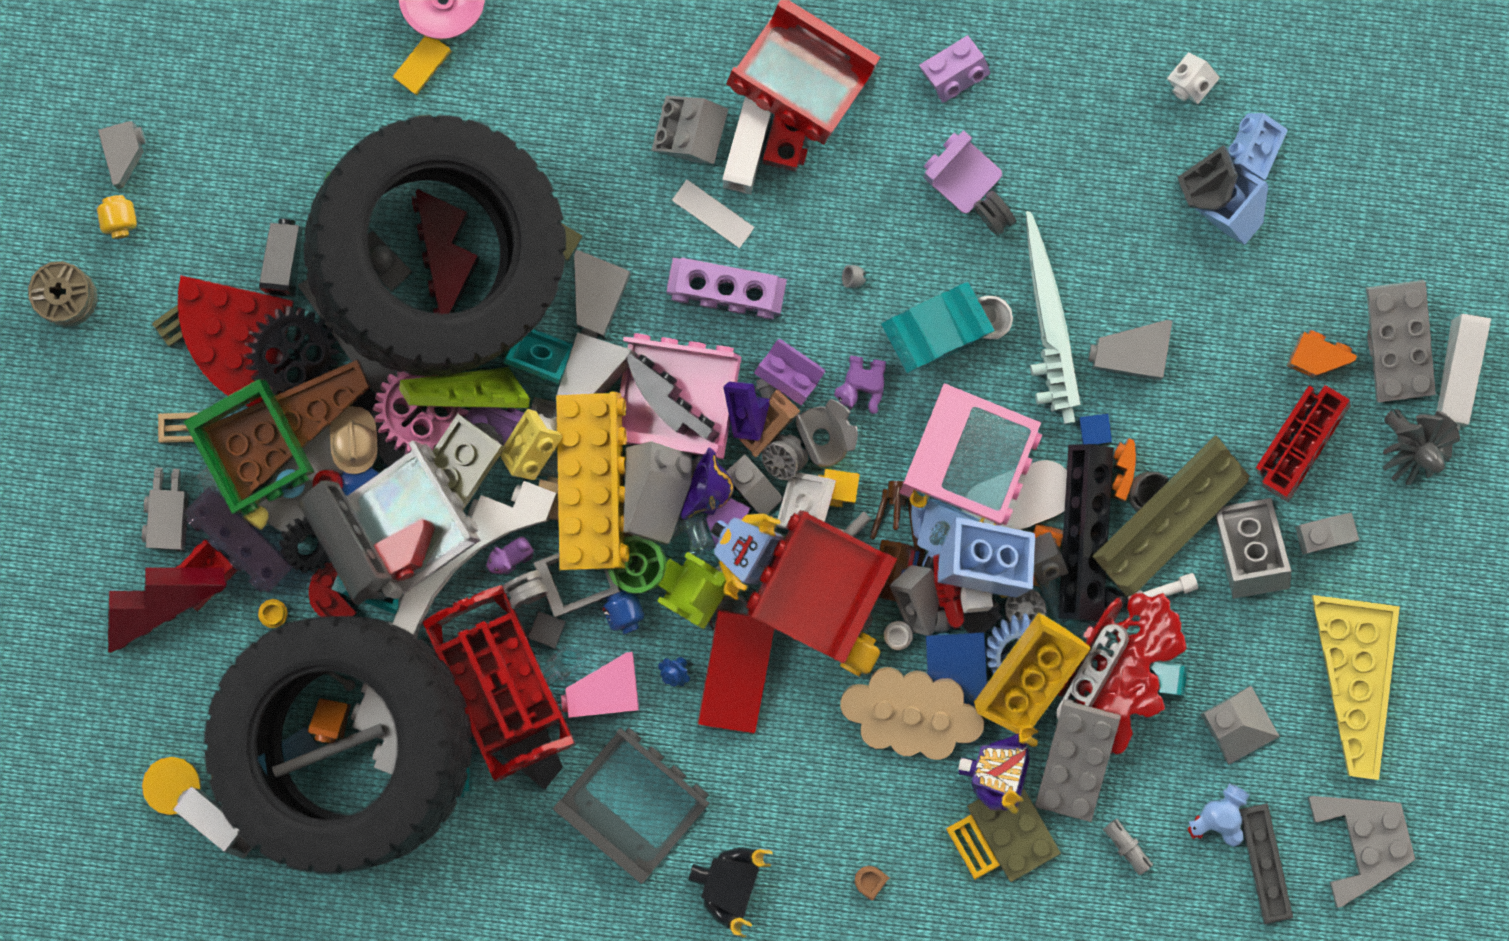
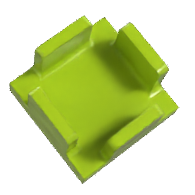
(692, 589)

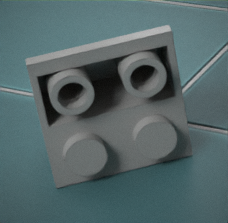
(690, 129)

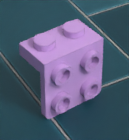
(961, 172)

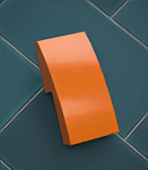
(1126, 458)

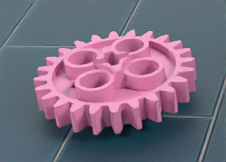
(392, 420)

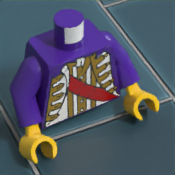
(1001, 770)

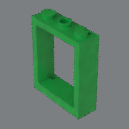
(196, 427)

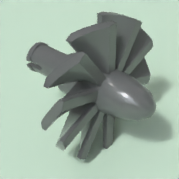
(1421, 444)

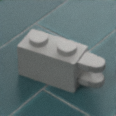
(166, 514)

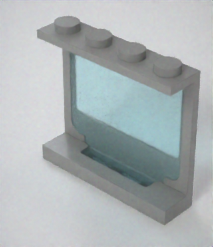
(411, 492)

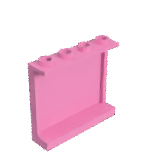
(700, 377)

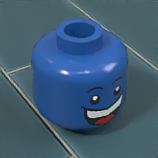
(623, 612)

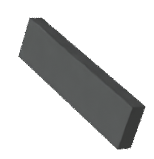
(1265, 863)

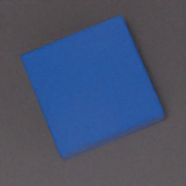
(1095, 429)

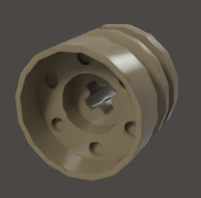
(70, 308)

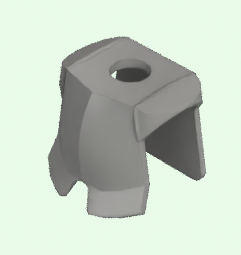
(835, 421)

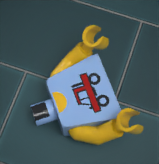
(745, 549)

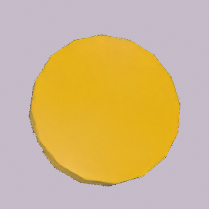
(167, 781)

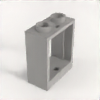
(554, 597)

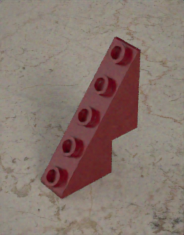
(449, 263)
(164, 596)

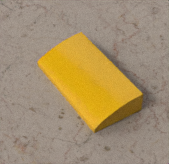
(1031, 675)

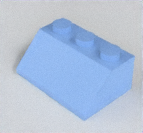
(987, 558)

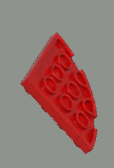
(217, 325)

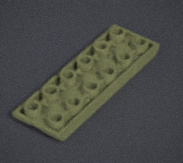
(1171, 517)

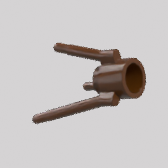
(897, 500)

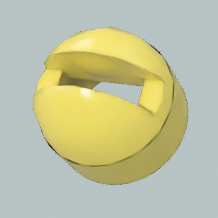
(258, 518)

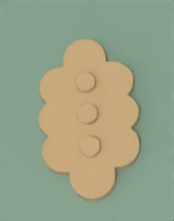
(912, 713)

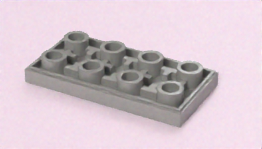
(285, 510)

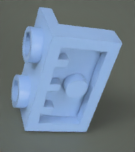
(1257, 144)

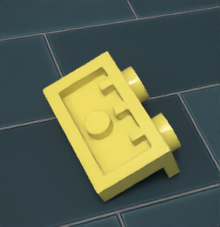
(529, 446)

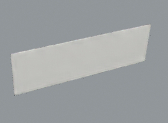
(713, 213)

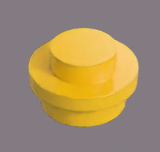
(272, 613)

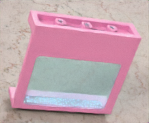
(973, 455)

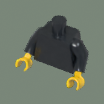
(729, 885)

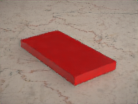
(735, 672)

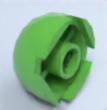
(644, 568)

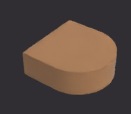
(870, 881)

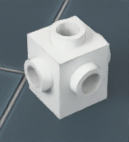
(1192, 78)

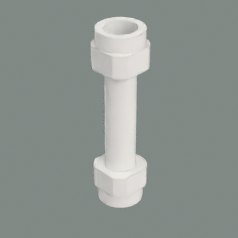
(1185, 583)

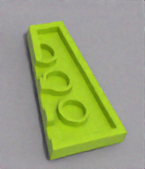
(466, 389)

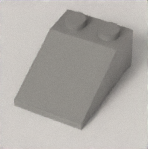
(655, 490)
(1253, 548)

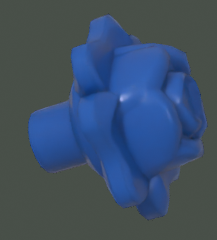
(674, 672)

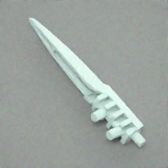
(1057, 356)

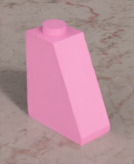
(604, 691)

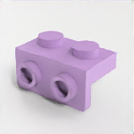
(955, 68)

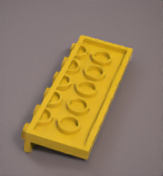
(591, 481)

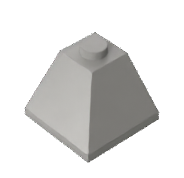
(1239, 725)

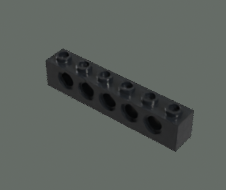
(1085, 531)

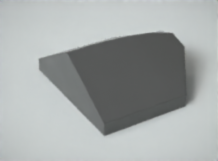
(1210, 181)

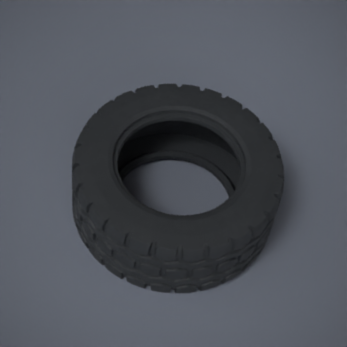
(509, 191)
(250, 721)

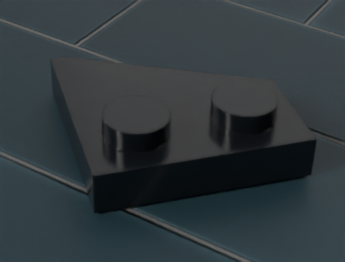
(542, 771)

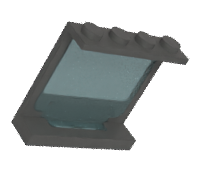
(632, 804)

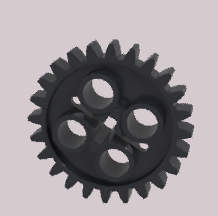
(273, 335)

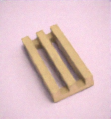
(162, 428)

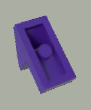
(745, 410)

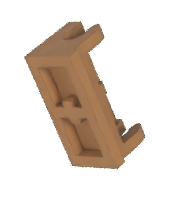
(779, 415)

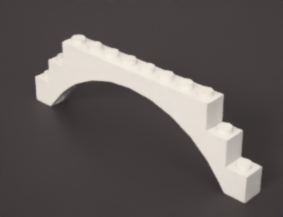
(494, 522)

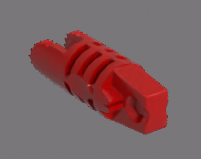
(949, 598)

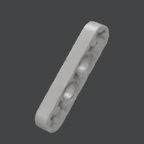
(1087, 671)

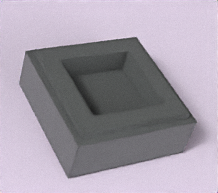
(547, 629)

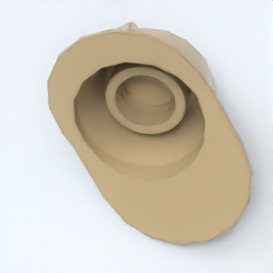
(354, 440)

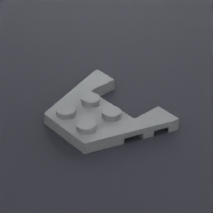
(1376, 837)

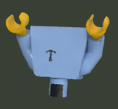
(926, 515)

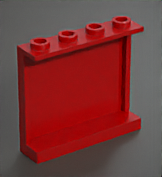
(820, 586)

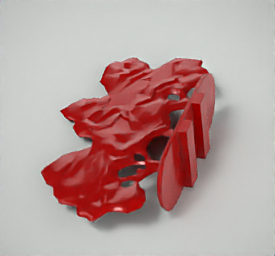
(1131, 684)

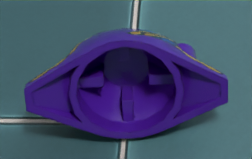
(709, 487)

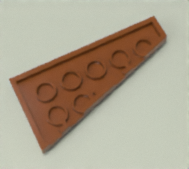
(252, 442)

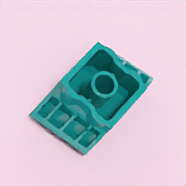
(937, 328)

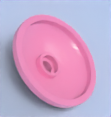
(440, 20)

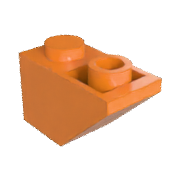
(1316, 356)
(329, 720)

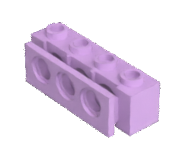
(742, 280)

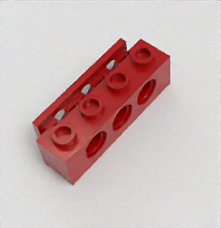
(1306, 444)

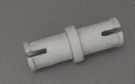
(1127, 846)

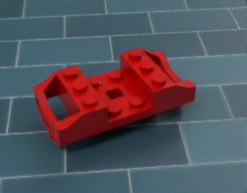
(503, 651)

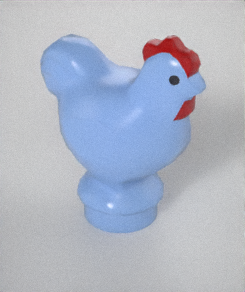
(1222, 816)

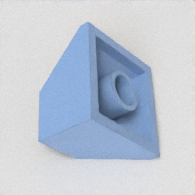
(1244, 211)

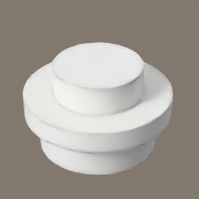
(898, 635)

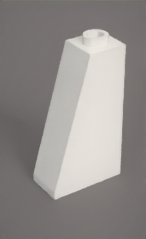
(746, 148)
(1463, 366)

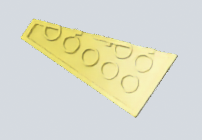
(1359, 661)

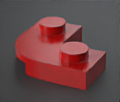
(323, 599)

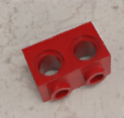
(780, 137)

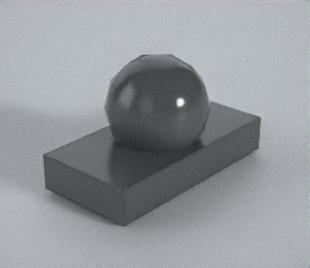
(386, 263)

